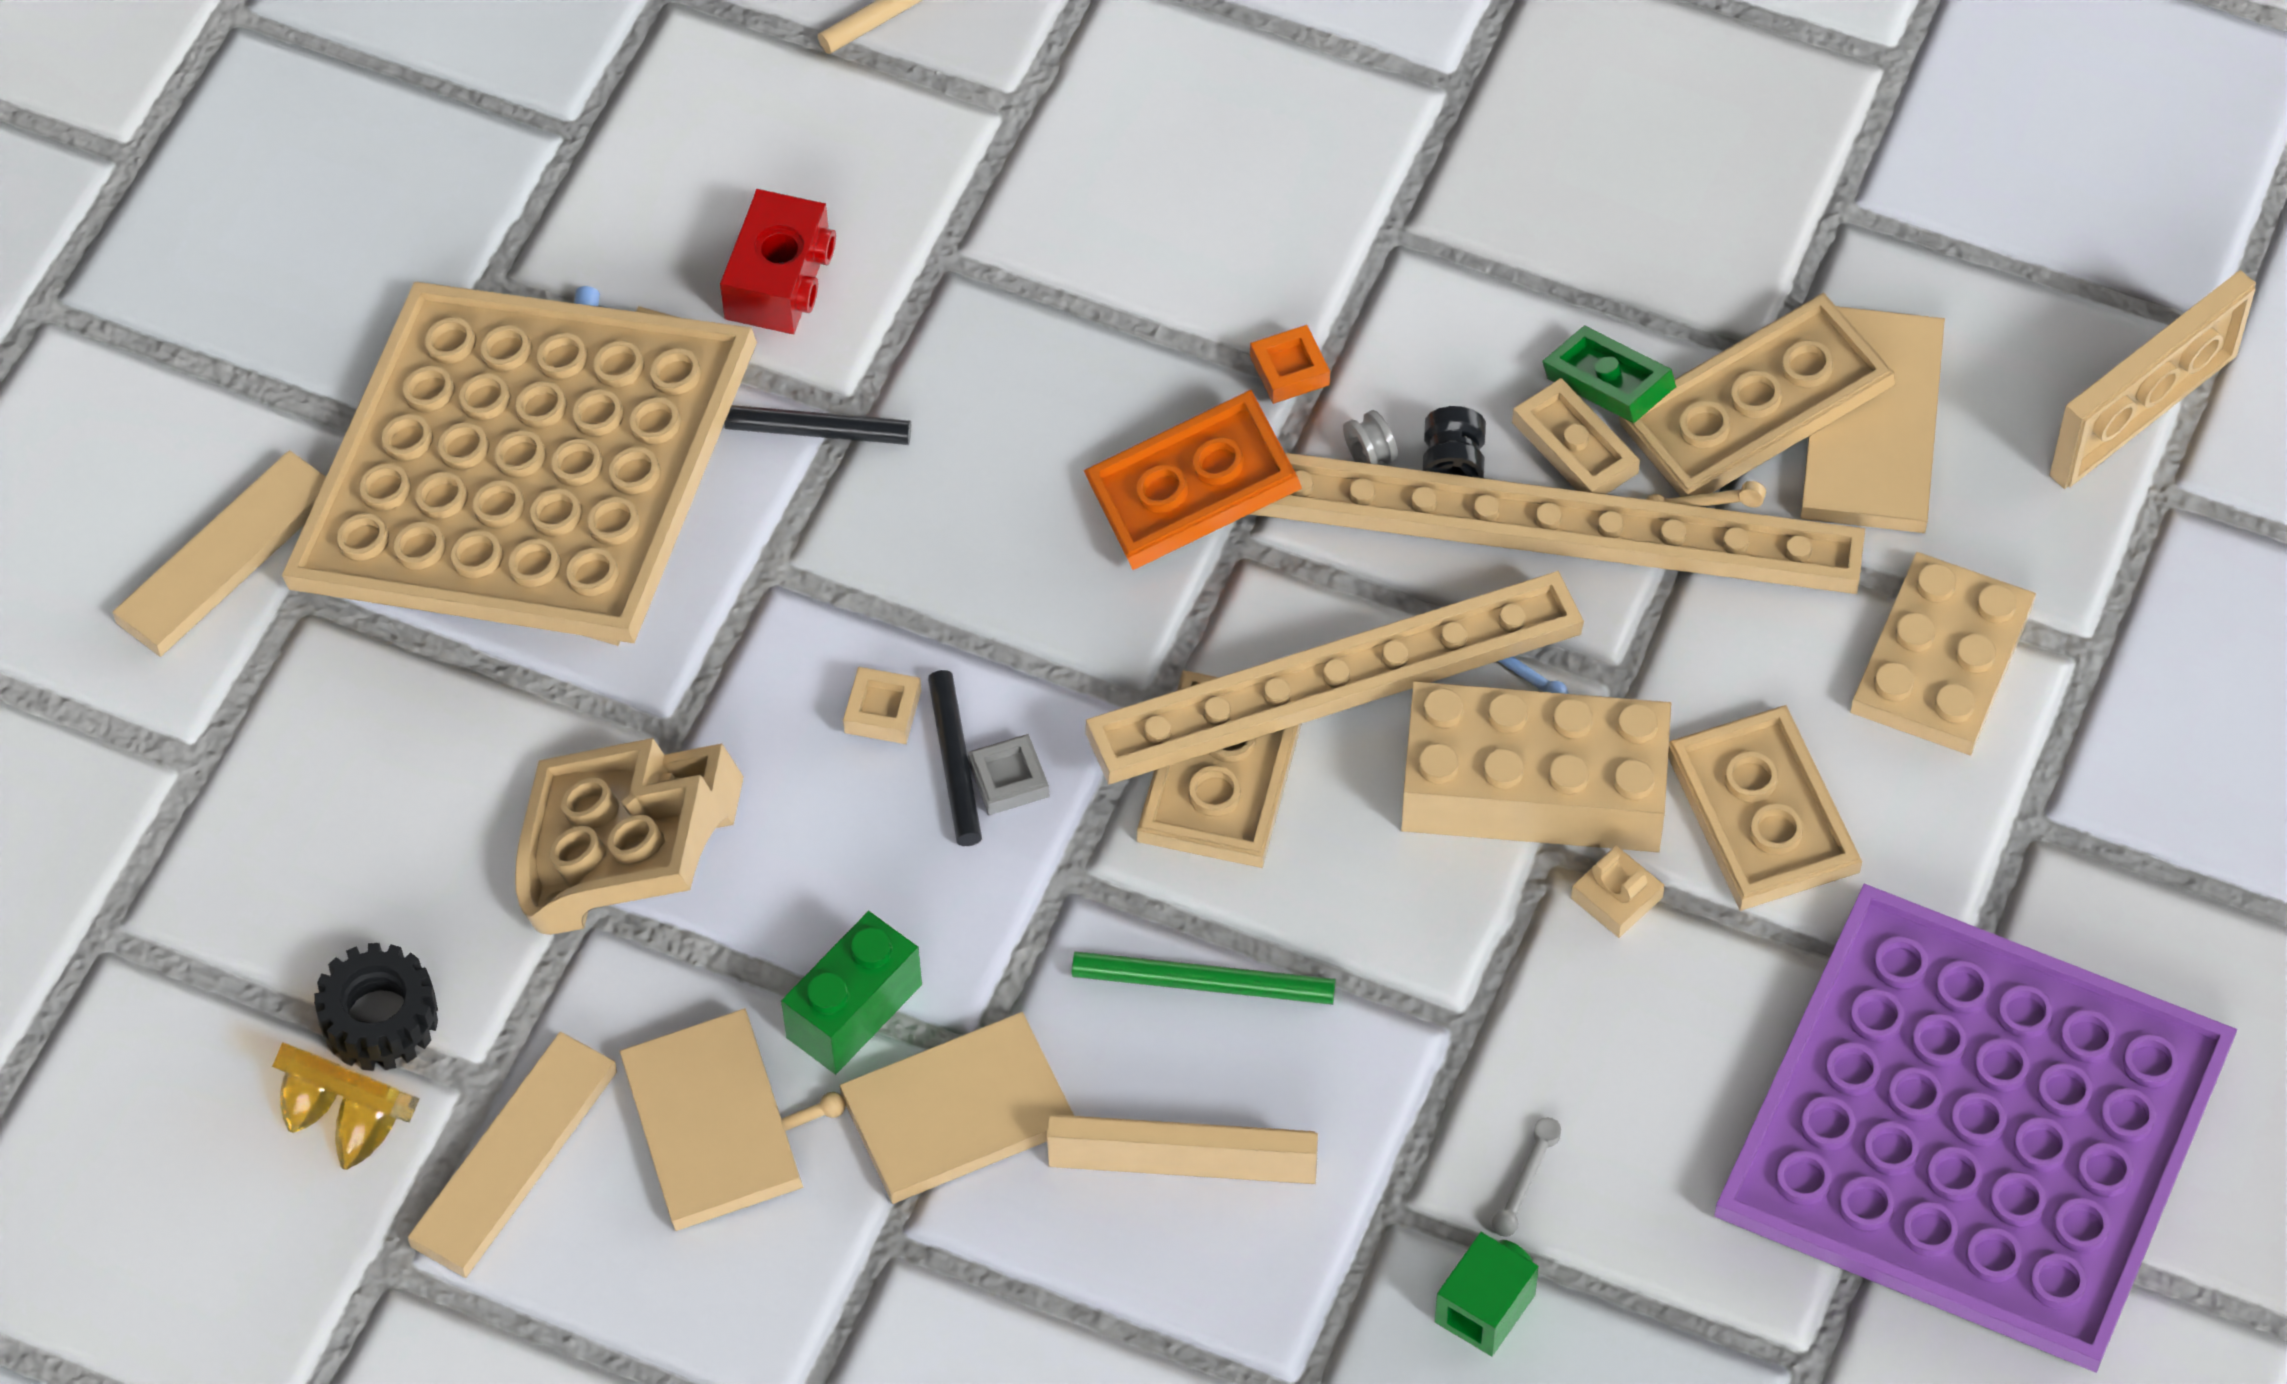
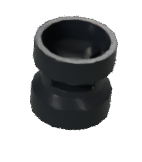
(1447, 441)

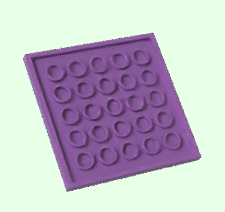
(1977, 1126)

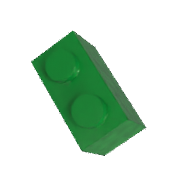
(852, 992)

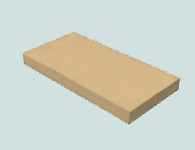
(2152, 380)
(1760, 398)
(1879, 457)

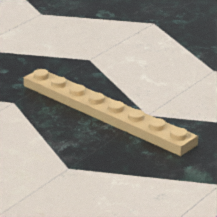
(1333, 677)

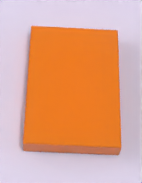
(1192, 479)

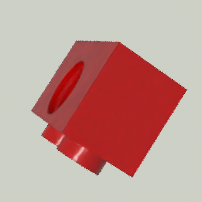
(756, 283)

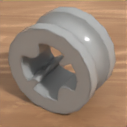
(1370, 439)

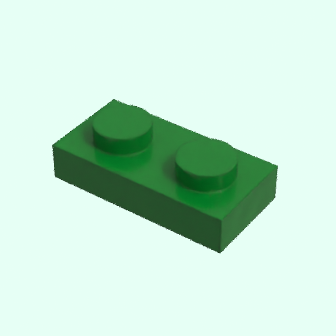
(1609, 374)

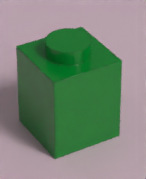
(1487, 1292)

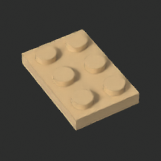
(1943, 653)

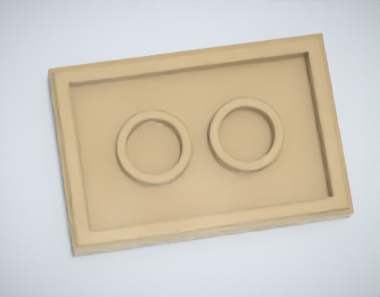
(1220, 800)
(1763, 807)
(955, 1107)
(710, 1119)

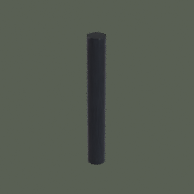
(818, 425)
(954, 758)

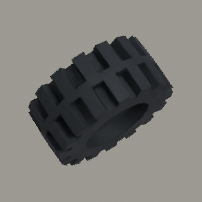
(368, 974)

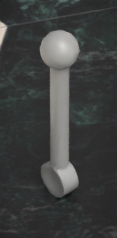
(1546, 1135)

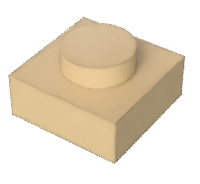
(882, 705)

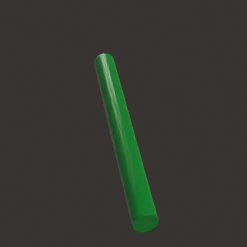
(1203, 977)

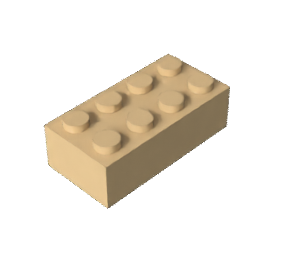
(1536, 766)

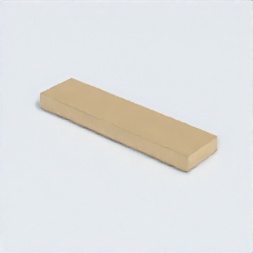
(221, 555)
(1182, 1149)
(512, 1154)

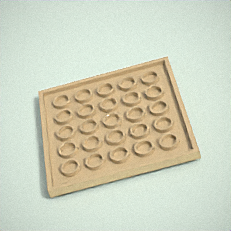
(522, 461)

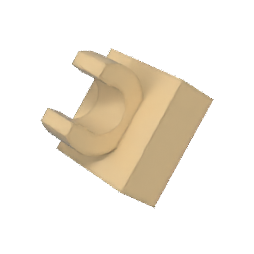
(1617, 891)

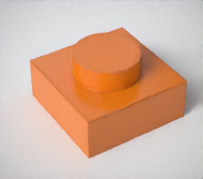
(1290, 364)

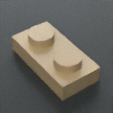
(1575, 439)

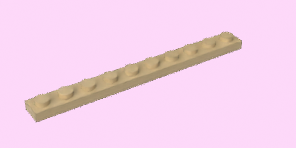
(1573, 523)

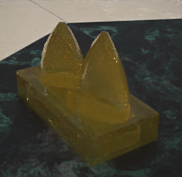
(364, 1112)

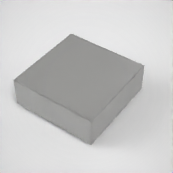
(1008, 774)

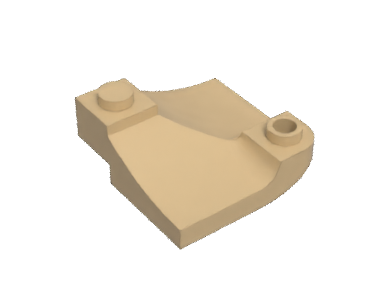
(618, 827)

